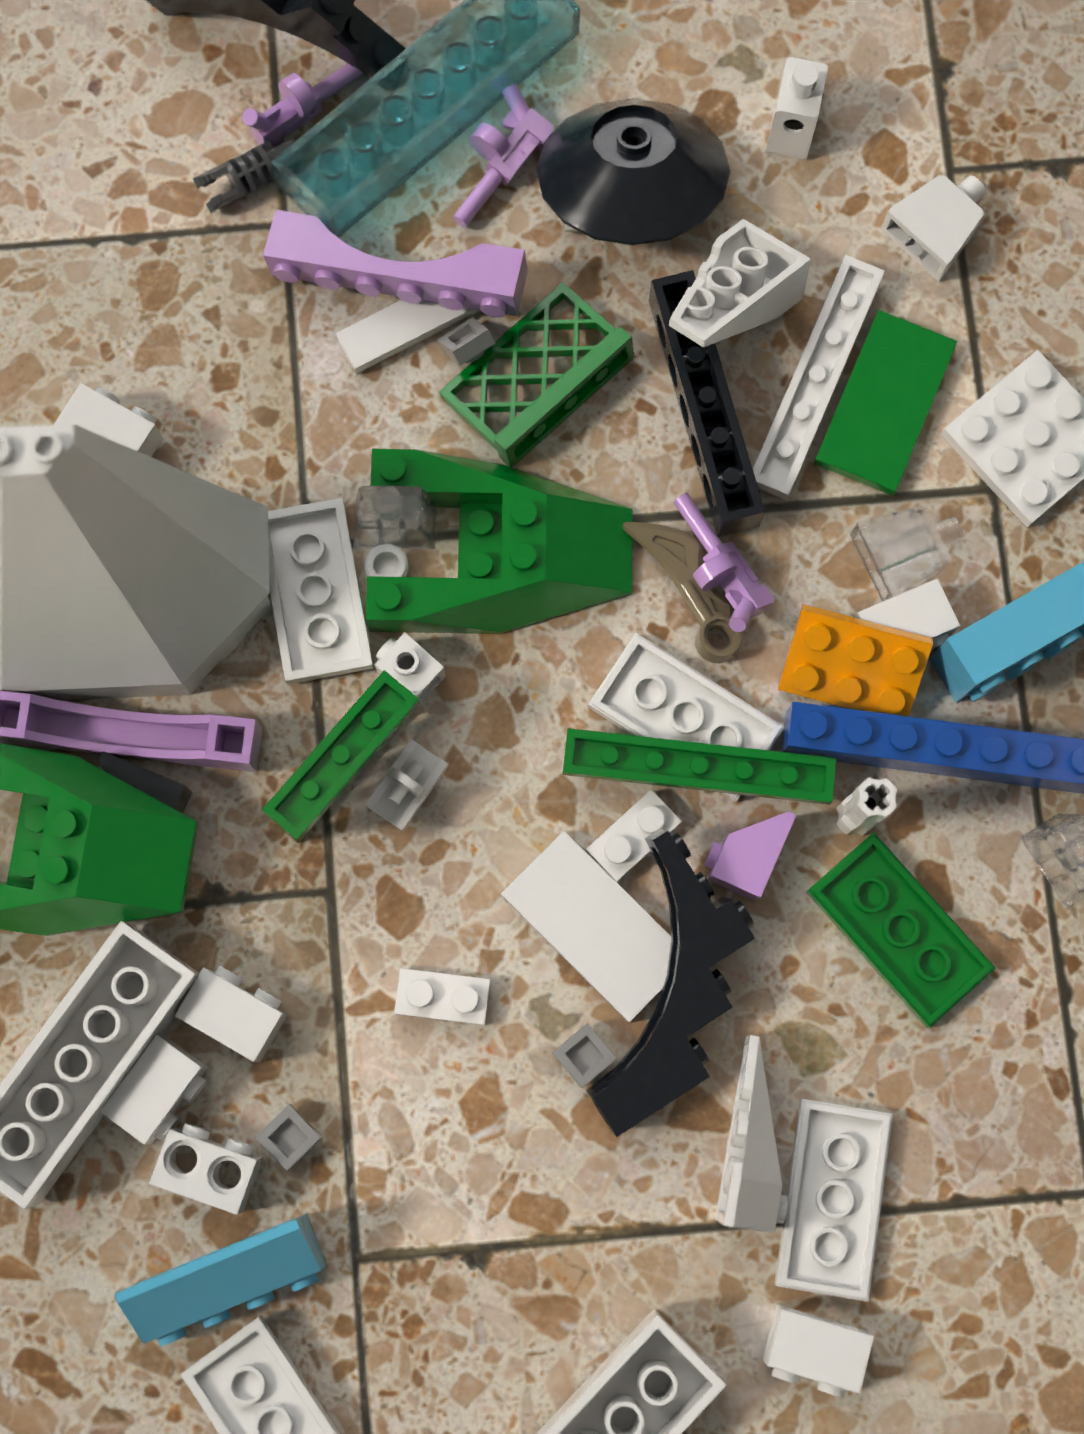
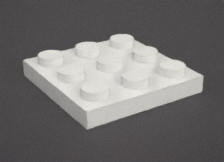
(1025, 438)

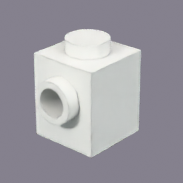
(410, 666)

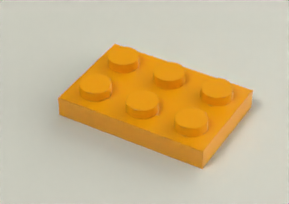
(854, 662)

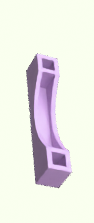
(479, 279)
(170, 738)

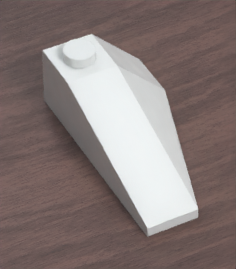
(741, 285)
(751, 1170)

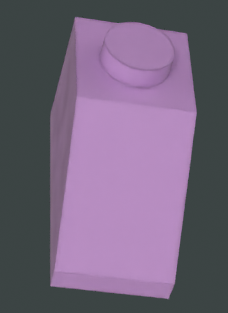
(749, 856)

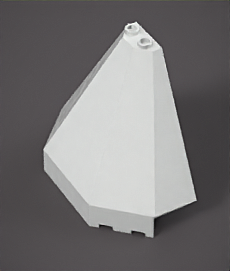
(119, 568)

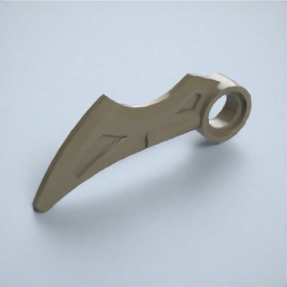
(680, 557)

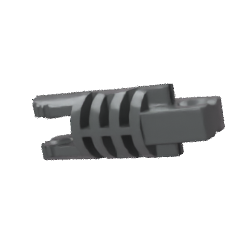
(243, 172)

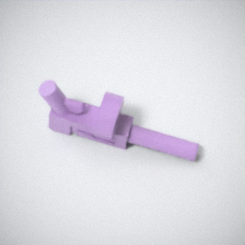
(299, 105)
(504, 153)
(725, 567)

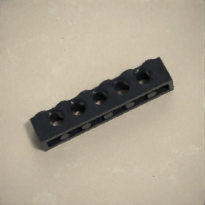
(707, 415)

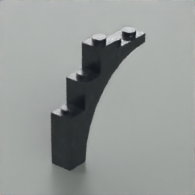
(325, 23)
(702, 934)

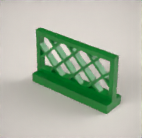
(567, 389)
(341, 756)

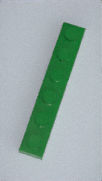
(699, 766)

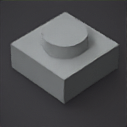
(466, 342)
(584, 1055)
(288, 1137)

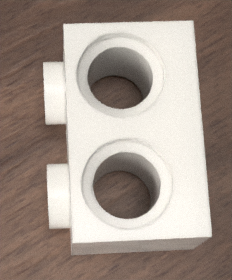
(204, 1181)

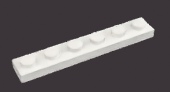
(816, 376)

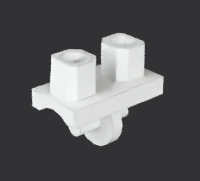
(406, 785)

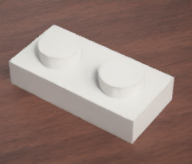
(624, 842)
(442, 996)

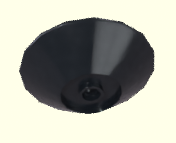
(633, 171)

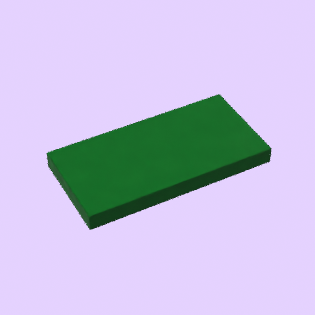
(885, 402)
(901, 930)

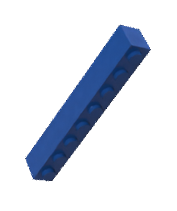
(935, 747)

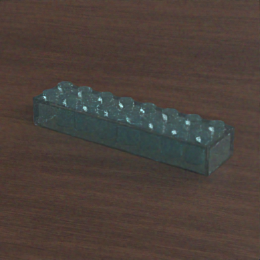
(419, 105)

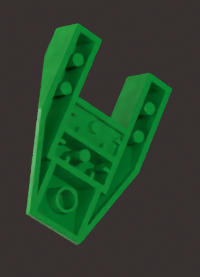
(522, 550)
(88, 847)

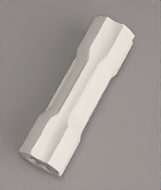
(866, 806)

